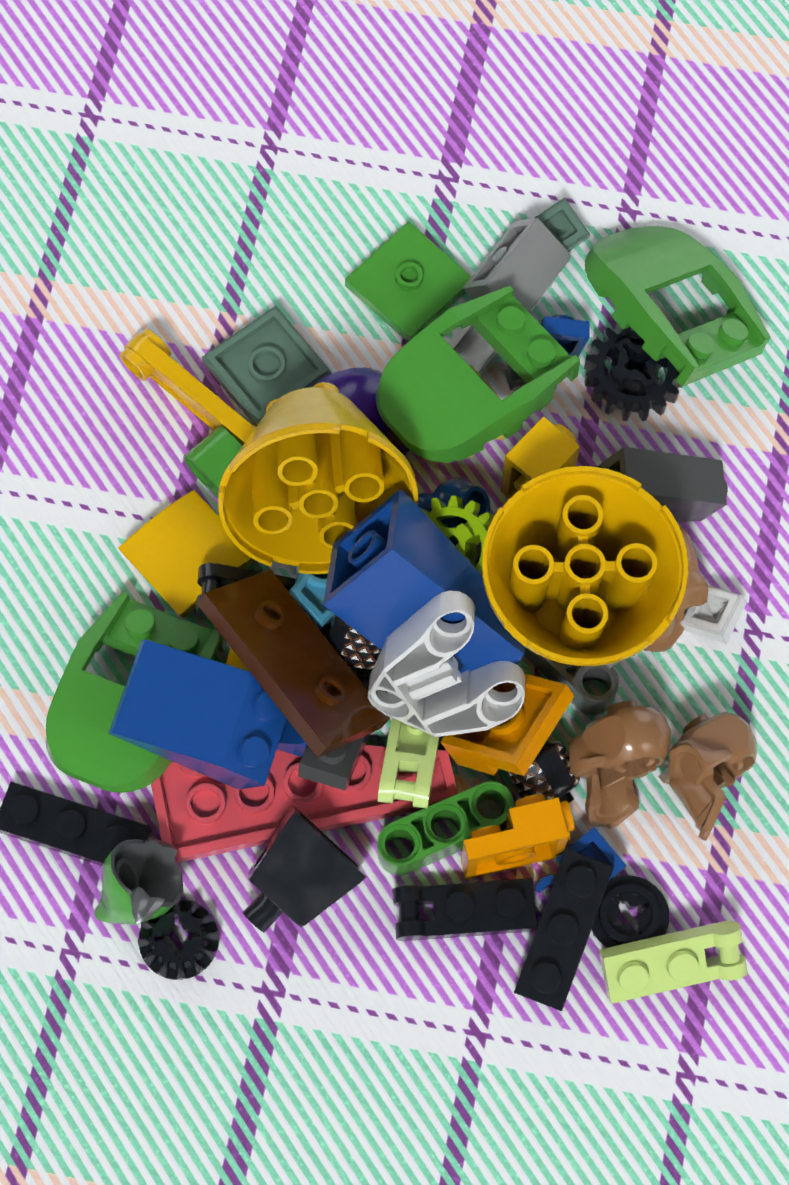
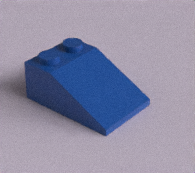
(199, 715)

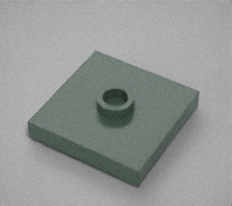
(264, 363)

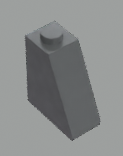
(684, 483)

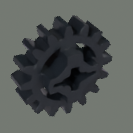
(626, 388)

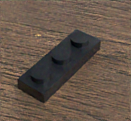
(65, 824)
(564, 930)

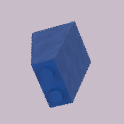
(395, 567)

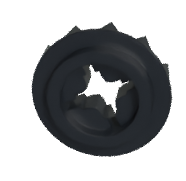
(634, 893)
(196, 953)

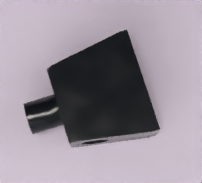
(299, 873)

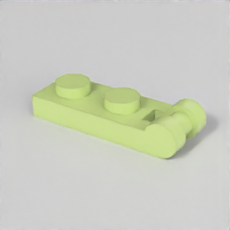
(408, 752)
(672, 961)

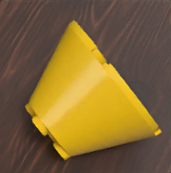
(308, 479)
(584, 566)

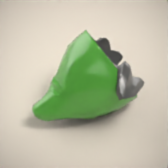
(139, 882)

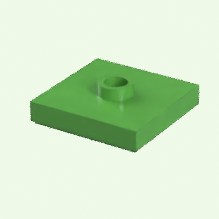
(408, 282)

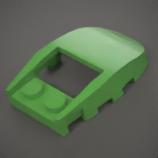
(654, 257)
(441, 402)
(87, 703)

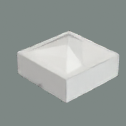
(716, 617)

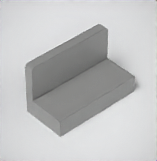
(523, 258)

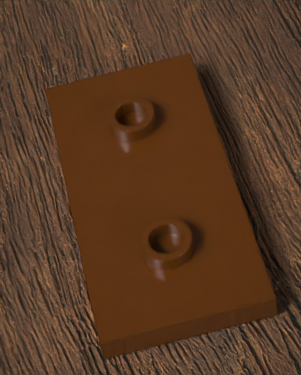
(293, 662)

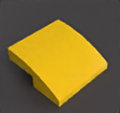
(175, 546)

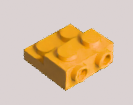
(518, 740)
(532, 834)

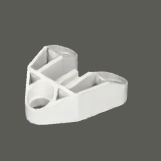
(426, 679)

